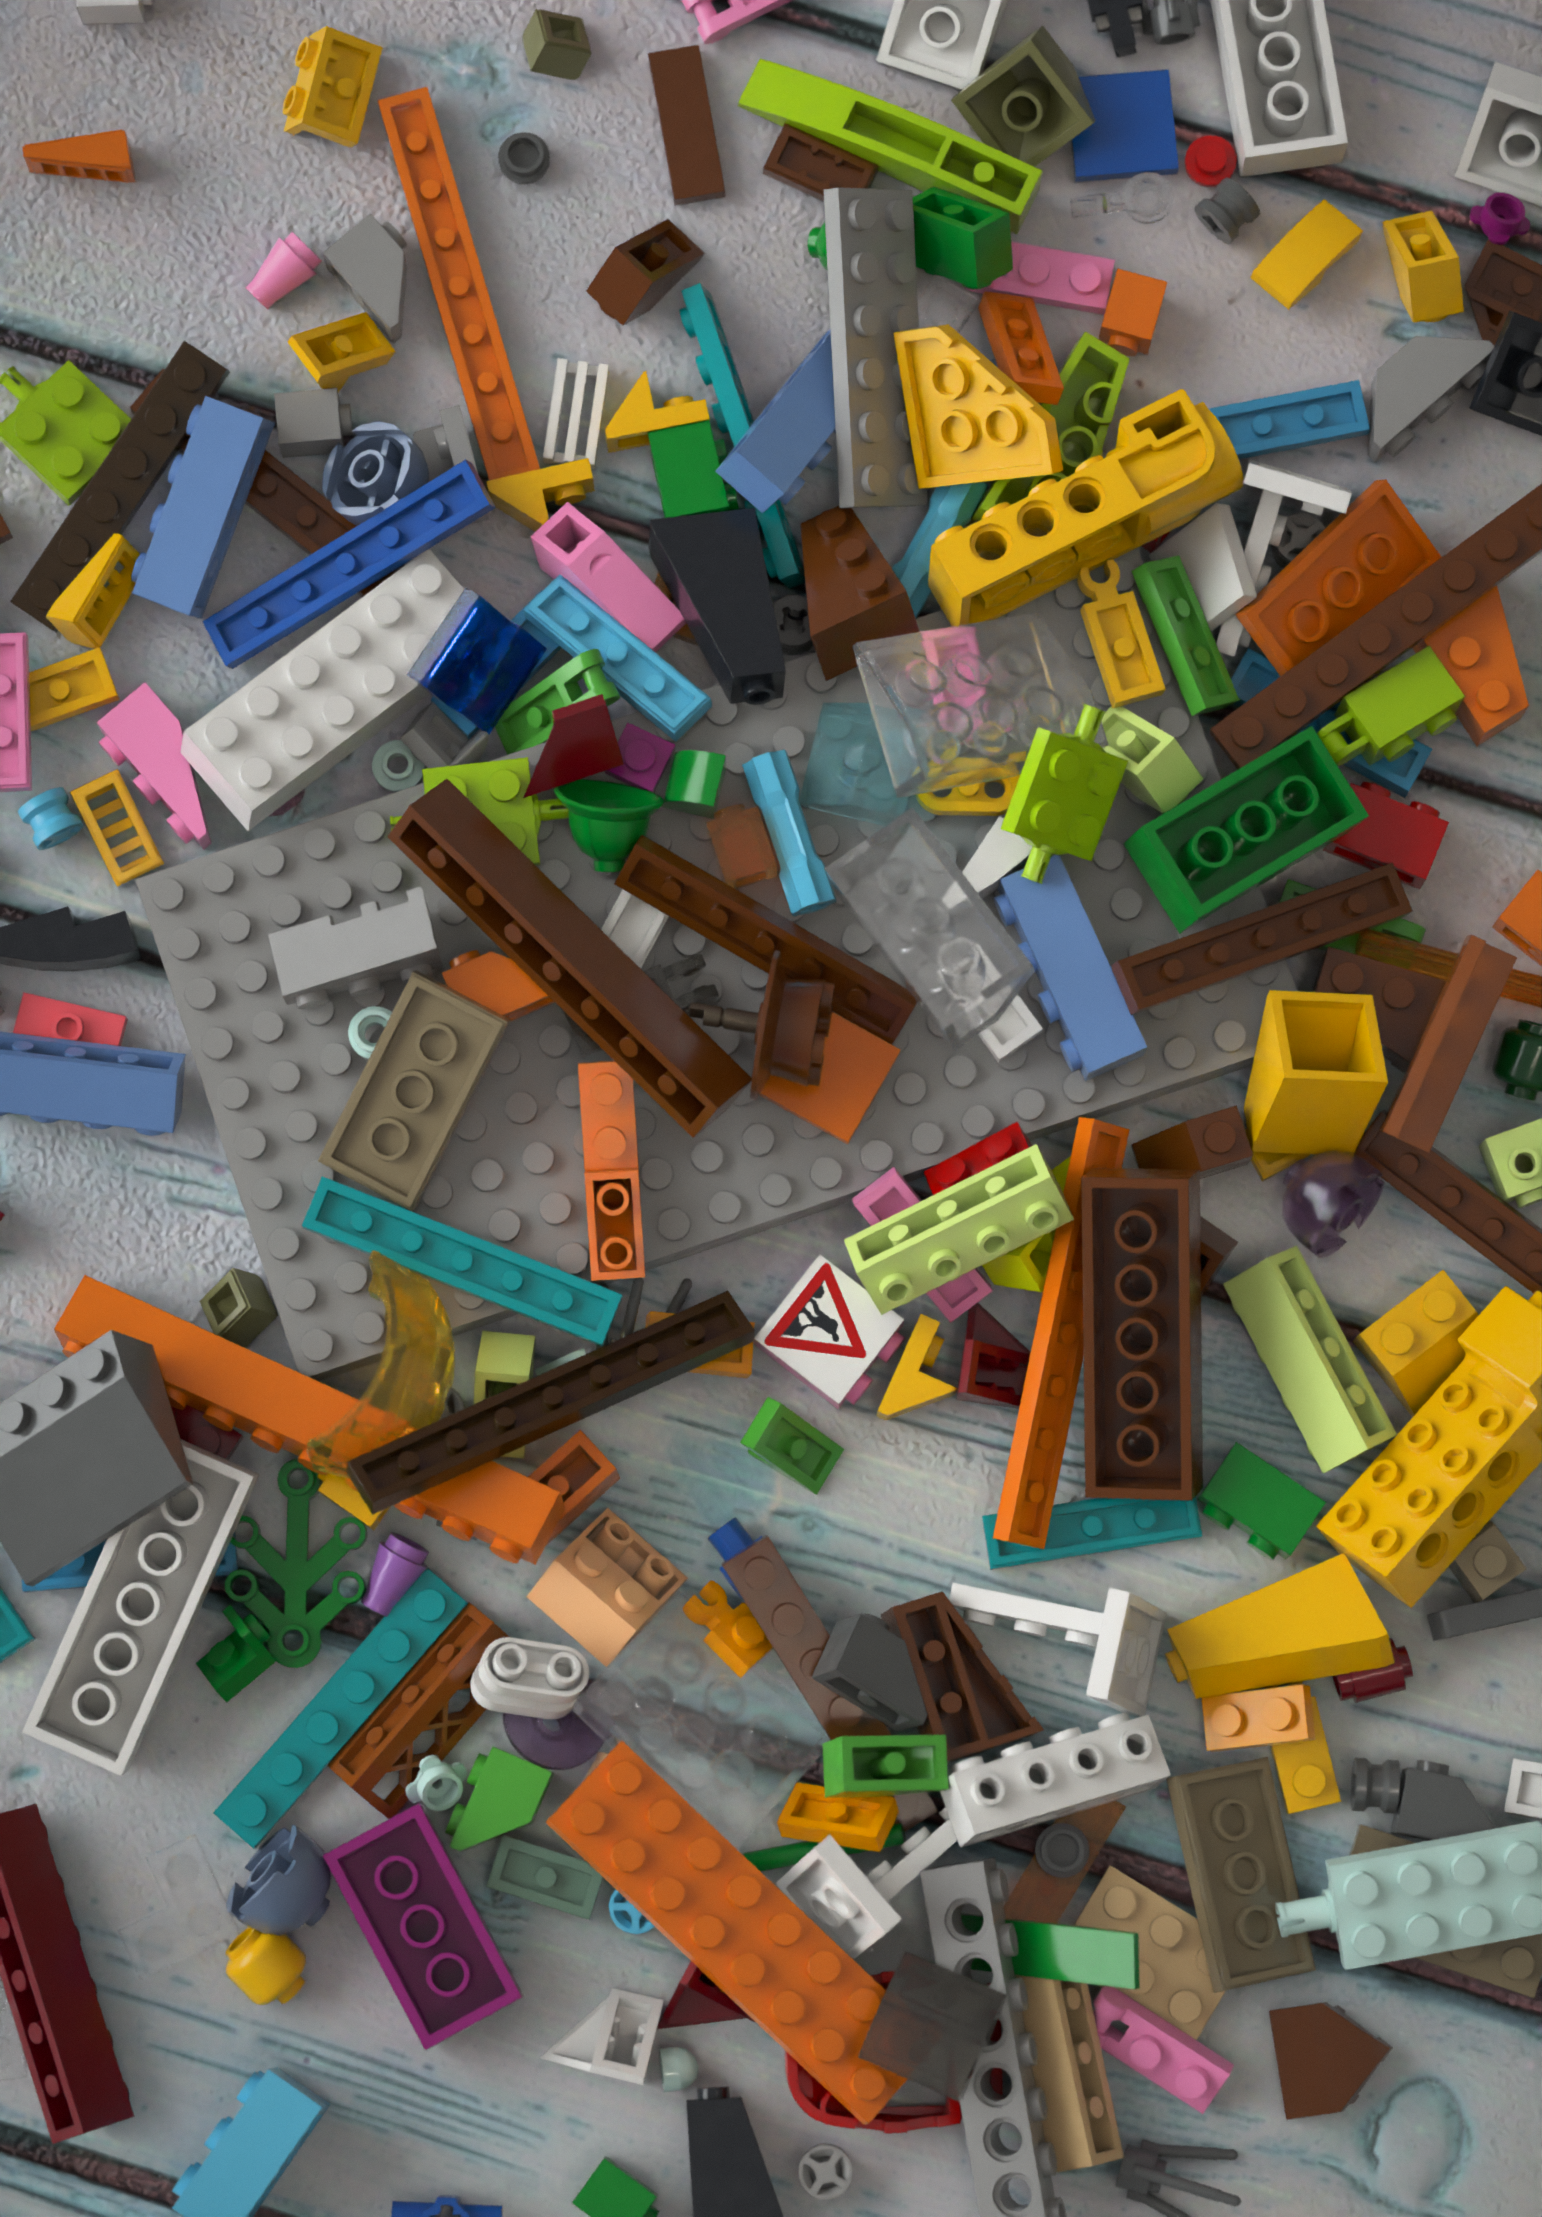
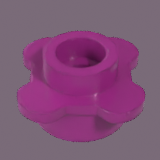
(1501, 217)

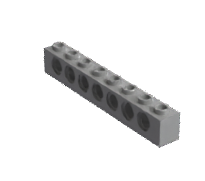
(984, 2110)

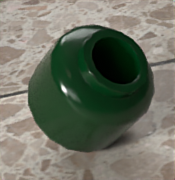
(1520, 1059)

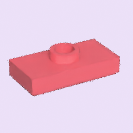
(68, 1021)

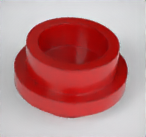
(1210, 160)

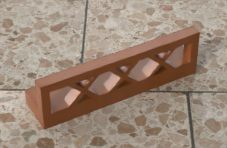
(1448, 1043)
(416, 1706)

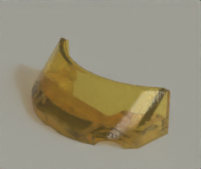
(411, 1375)

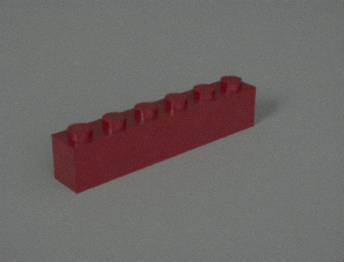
(52, 1988)

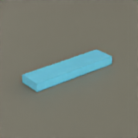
(635, 669)

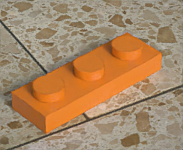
(1021, 345)

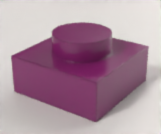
(643, 757)

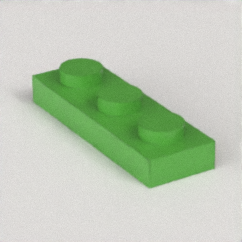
(1185, 635)

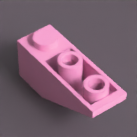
(605, 574)
(151, 741)

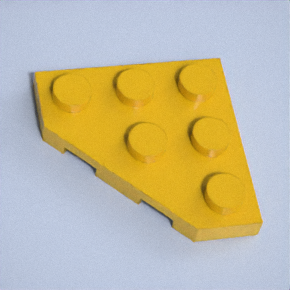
(968, 414)

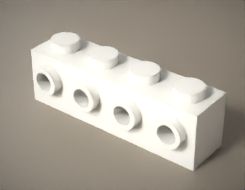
(1053, 1779)

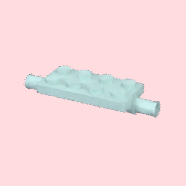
(1427, 1896)

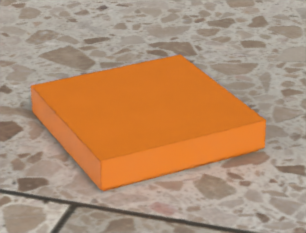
(850, 1080)

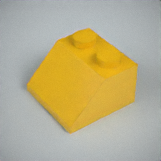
(1417, 1340)

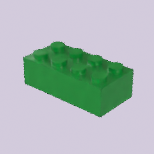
(1245, 829)

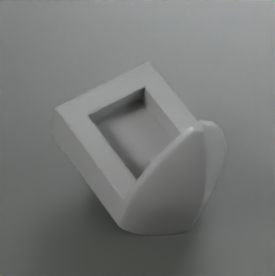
(440, 742)

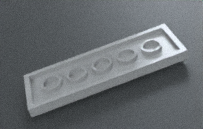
(869, 300)

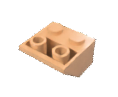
(606, 1586)

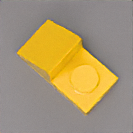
(342, 349)
(638, 417)
(526, 493)
(910, 1387)

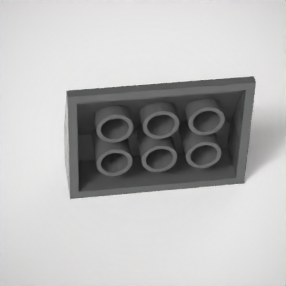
(85, 1454)

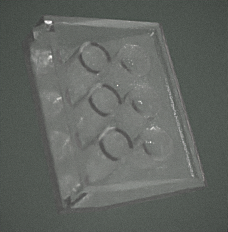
(969, 700)
(706, 1732)

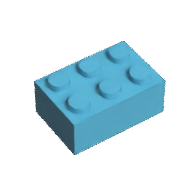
(251, 2148)

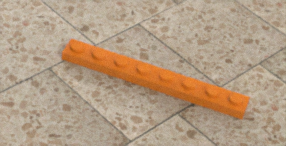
(458, 284)
(1054, 1355)

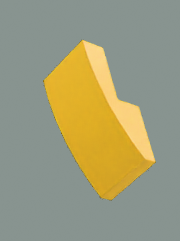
(1306, 253)

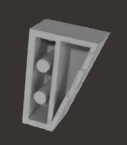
(355, 951)

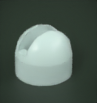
(677, 2068)

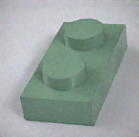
(545, 1877)

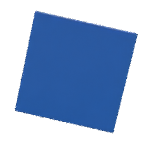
(1130, 130)

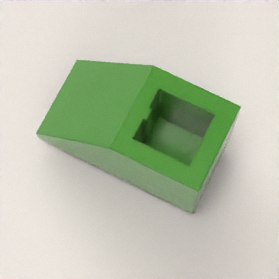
(503, 1799)

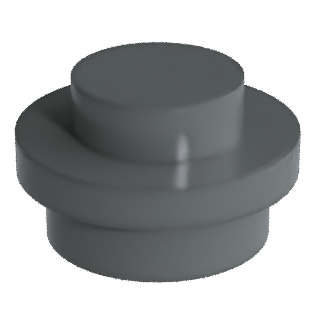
(524, 158)
(1062, 1850)

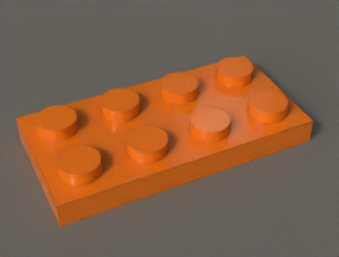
(1338, 577)

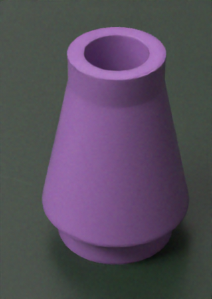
(394, 1571)

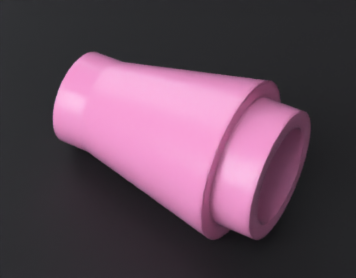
(283, 270)

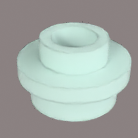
(392, 781)
(361, 1023)

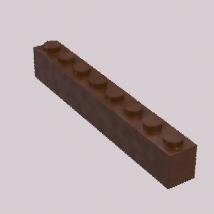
(569, 957)

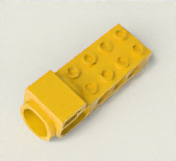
(1158, 477)
(1451, 1459)

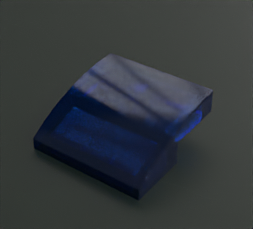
(477, 661)

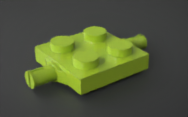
(61, 428)
(498, 793)
(1064, 794)

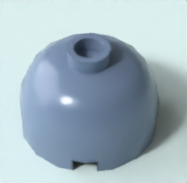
(373, 471)
(284, 1885)

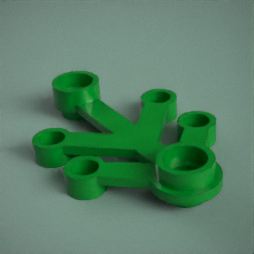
(297, 1573)

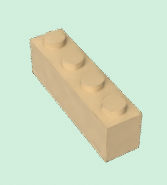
(1071, 2074)

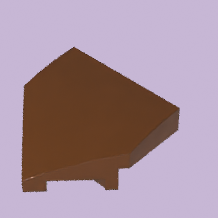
(1502, 283)
(1322, 2058)

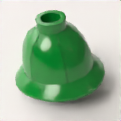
(607, 819)

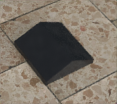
(1513, 376)

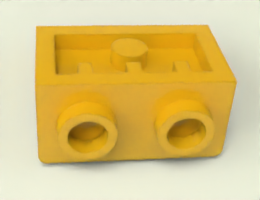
(332, 86)

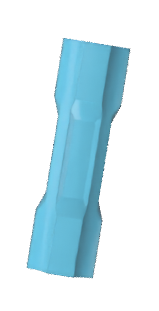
(947, 508)
(777, 797)

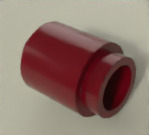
(1378, 1681)

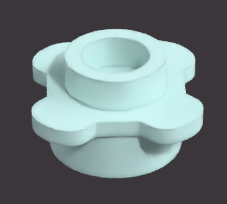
(444, 1792)

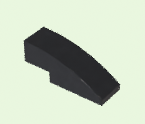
(59, 944)

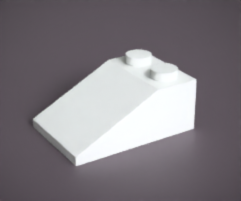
(941, 38)

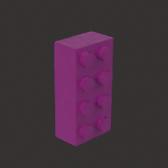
(423, 1926)

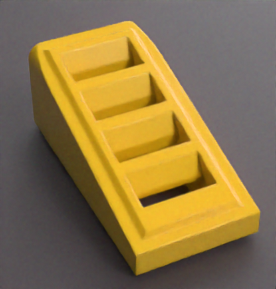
(89, 608)
(97, 787)

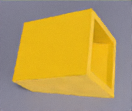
(1314, 1073)

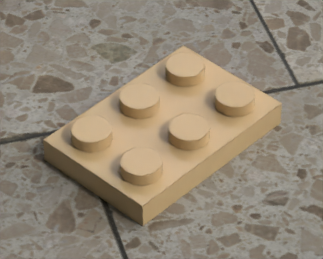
(1171, 1950)

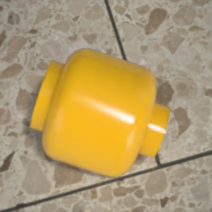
(265, 1966)

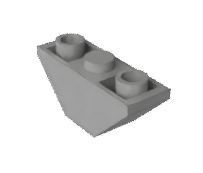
(1419, 386)

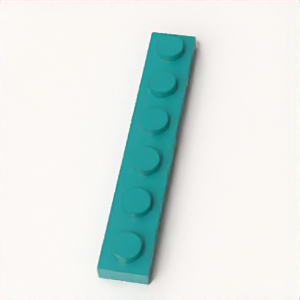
(735, 416)
(463, 1261)
(340, 1709)

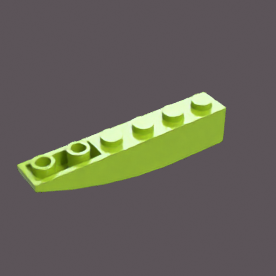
(893, 138)

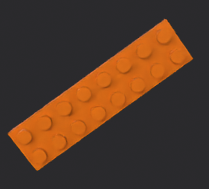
(730, 1923)

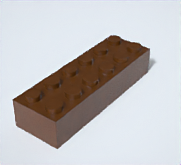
(1142, 1333)

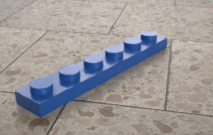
(349, 564)

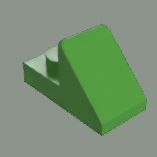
(791, 1446)

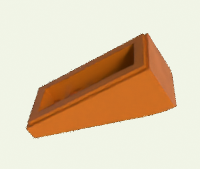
(87, 156)

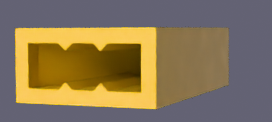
(1282, 1634)

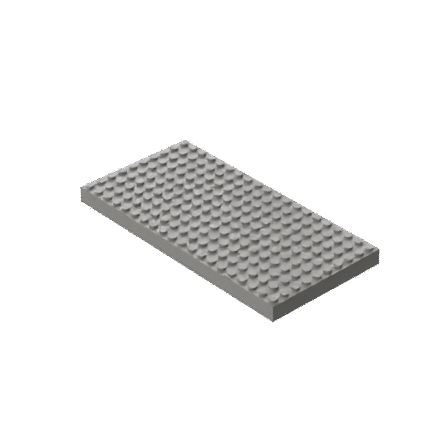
(518, 1154)

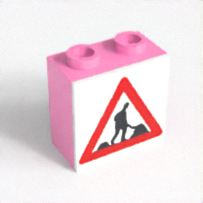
(830, 1334)

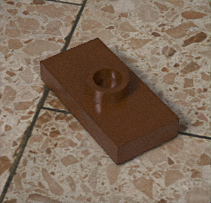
(816, 164)

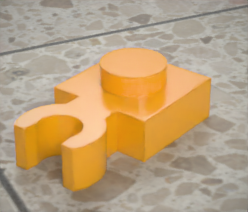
(733, 1632)

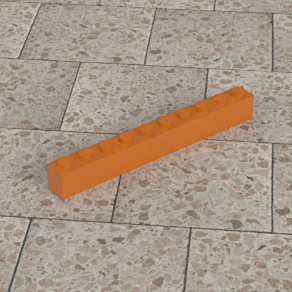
(290, 1408)

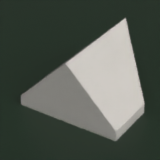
(612, 2038)

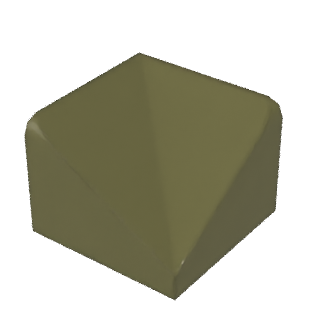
(556, 44)
(238, 1307)

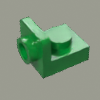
(237, 1658)

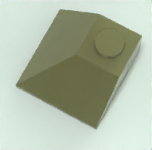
(1027, 100)

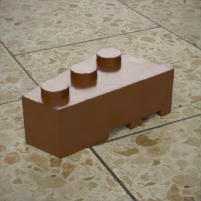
(849, 590)
(1400, 998)
(957, 1680)

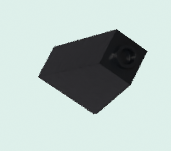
(724, 595)
(726, 2159)

